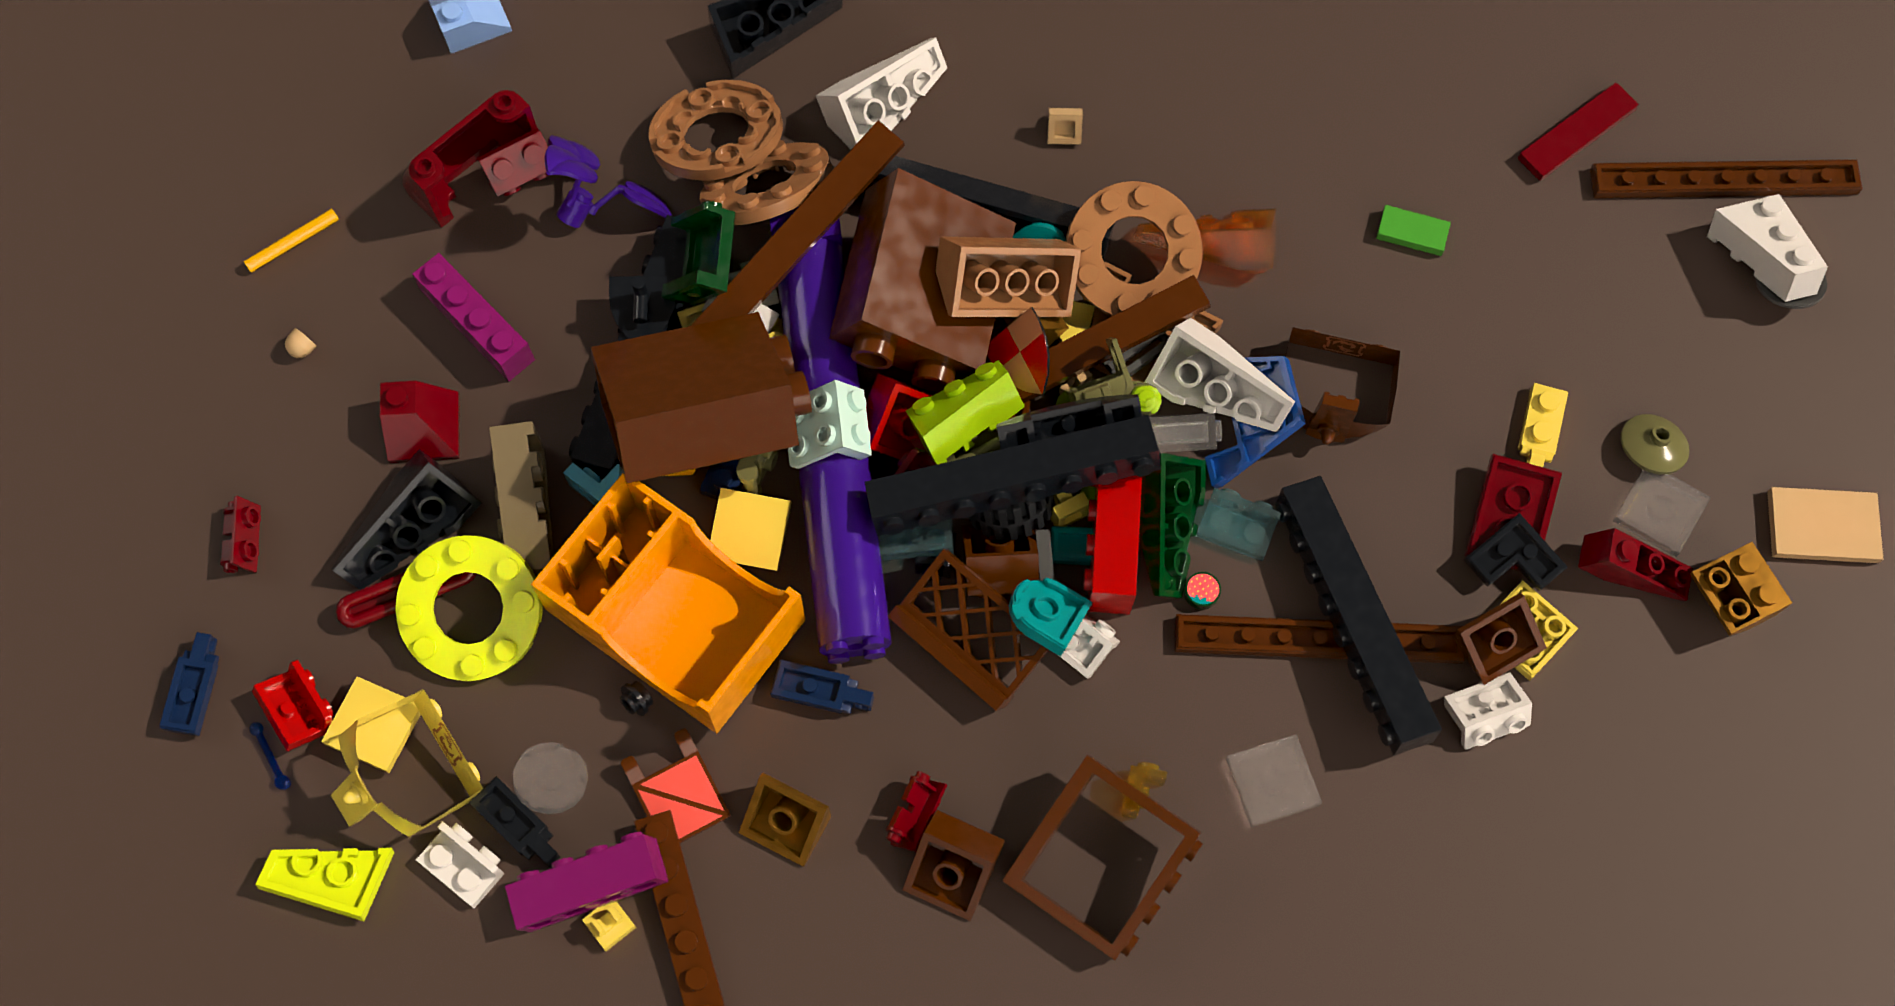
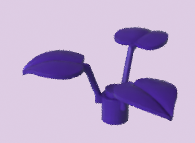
(578, 162)

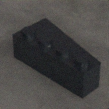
(757, 28)

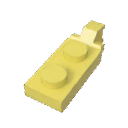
(1542, 424)

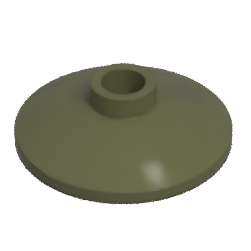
(1654, 444)

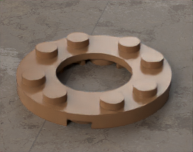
(732, 96)
(810, 167)
(1140, 201)

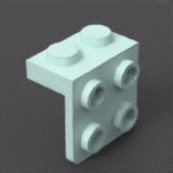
(833, 426)

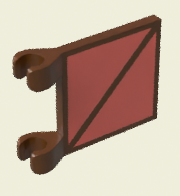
(682, 788)

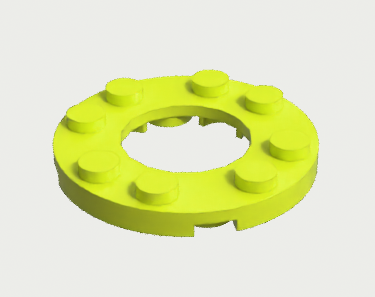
(519, 617)

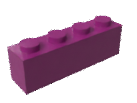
(473, 316)
(586, 883)

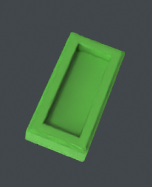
(1413, 230)

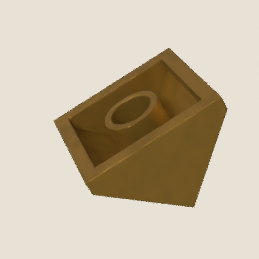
(784, 819)

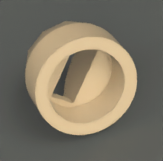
(298, 344)

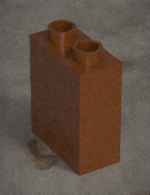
(890, 289)
(699, 396)

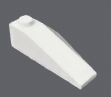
(881, 92)
(1212, 375)

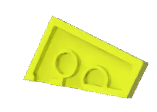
(327, 879)

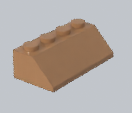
(1007, 276)

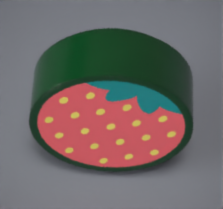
(1202, 590)

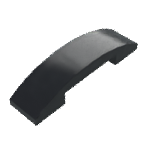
(1067, 419)

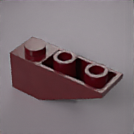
(1634, 564)

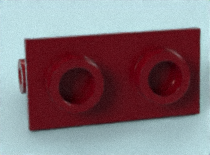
(242, 523)
(909, 825)

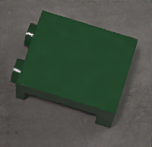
(706, 254)

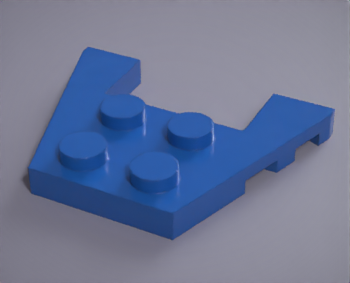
(1253, 440)

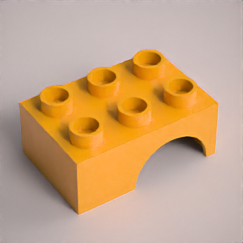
(668, 602)

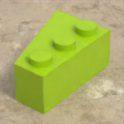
(965, 410)

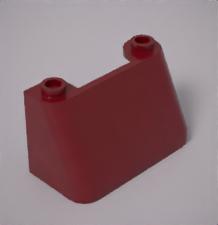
(491, 124)

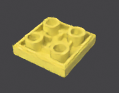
(751, 528)
(1552, 625)
(380, 738)

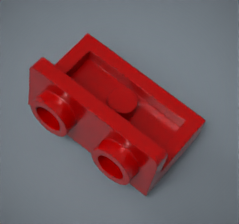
(294, 706)

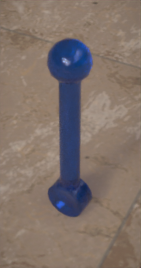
(281, 781)

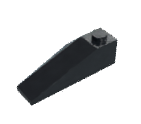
(410, 515)

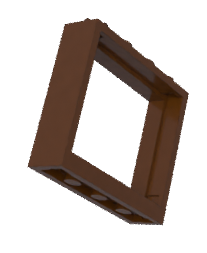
(1165, 881)

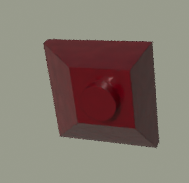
(420, 418)

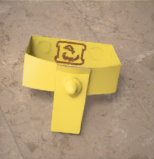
(352, 795)

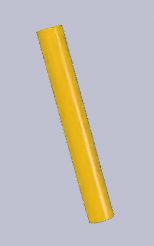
(291, 240)

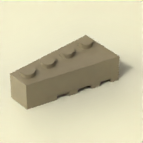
(522, 492)

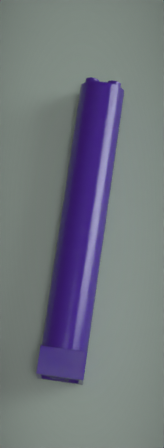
(836, 509)

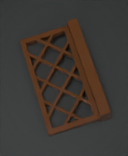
(948, 650)

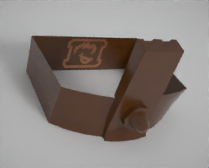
(1335, 414)

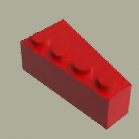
(1113, 546)

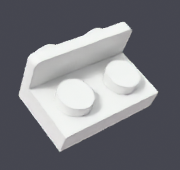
(1090, 646)
(1489, 710)
(460, 865)

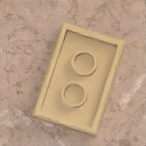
(1825, 525)

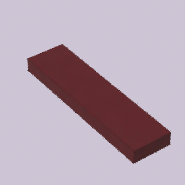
(1578, 131)

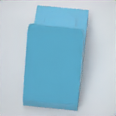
(589, 483)

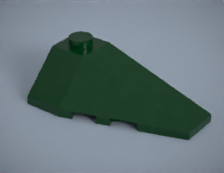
(1167, 520)

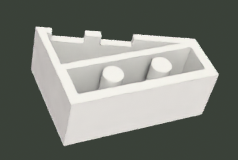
(1772, 244)

